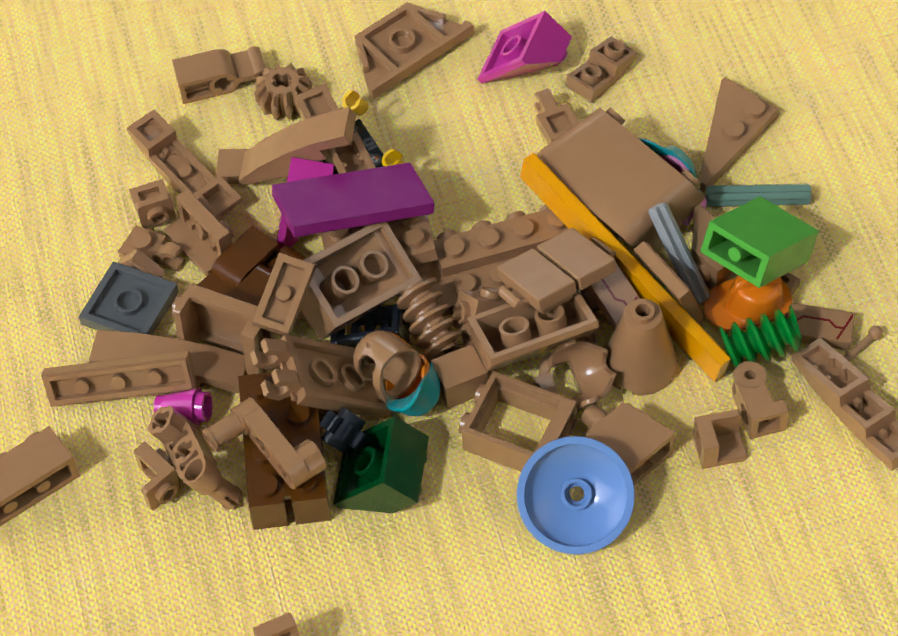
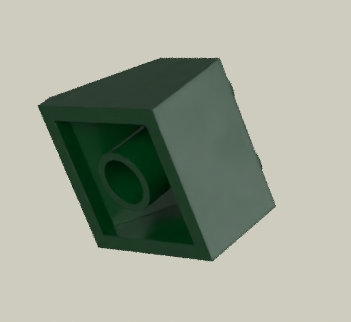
(385, 469)

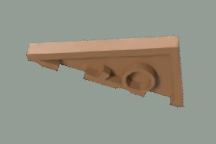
(735, 126)

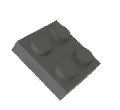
(128, 301)

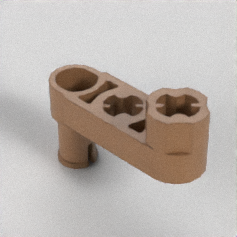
(247, 418)
(192, 456)

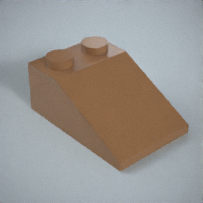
(356, 278)

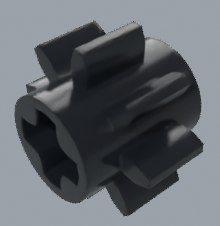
(343, 430)

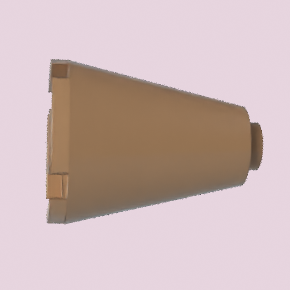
(642, 349)

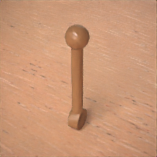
(874, 333)

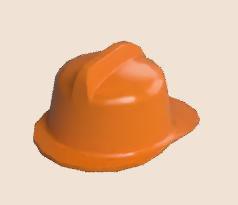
(740, 299)

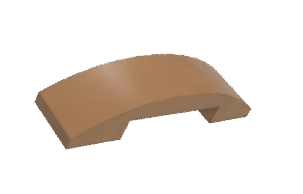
(178, 166)

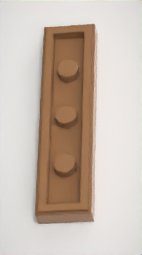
(119, 378)

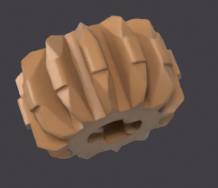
(277, 90)

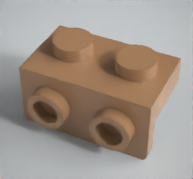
(199, 232)

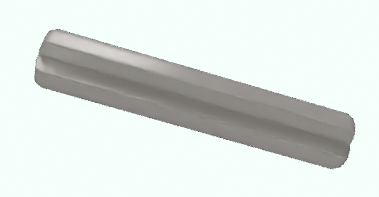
(678, 250)

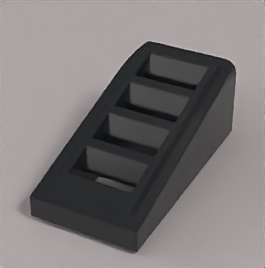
(384, 316)

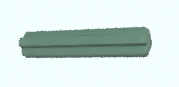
(775, 193)

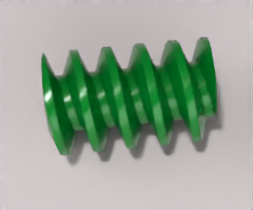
(762, 337)

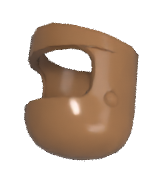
(387, 357)

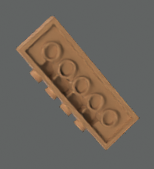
(472, 257)

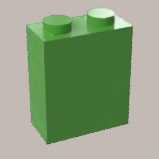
(759, 241)

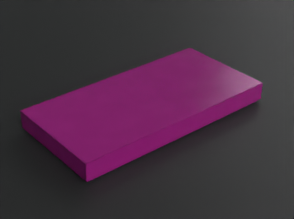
(352, 199)

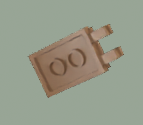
(317, 376)

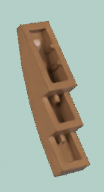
(302, 140)
(347, 157)
(211, 364)
(851, 399)

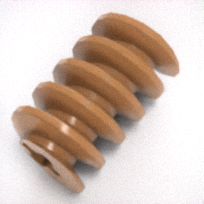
(428, 319)

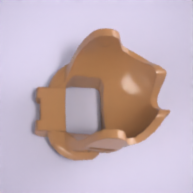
(587, 366)

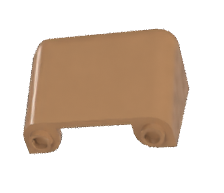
(620, 177)

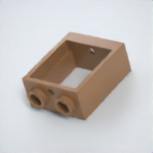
(524, 396)

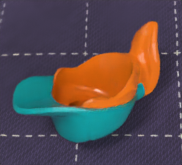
(422, 393)

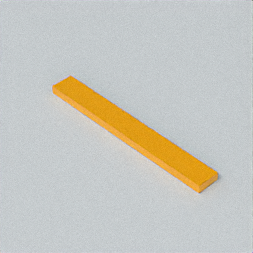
(576, 215)

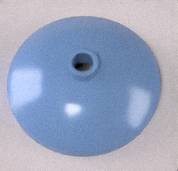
(562, 521)

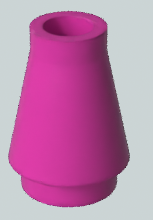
(192, 404)

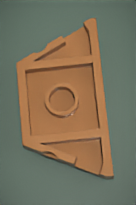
(405, 44)

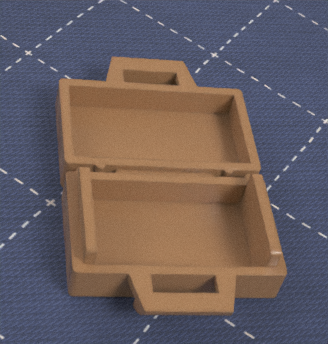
(555, 271)

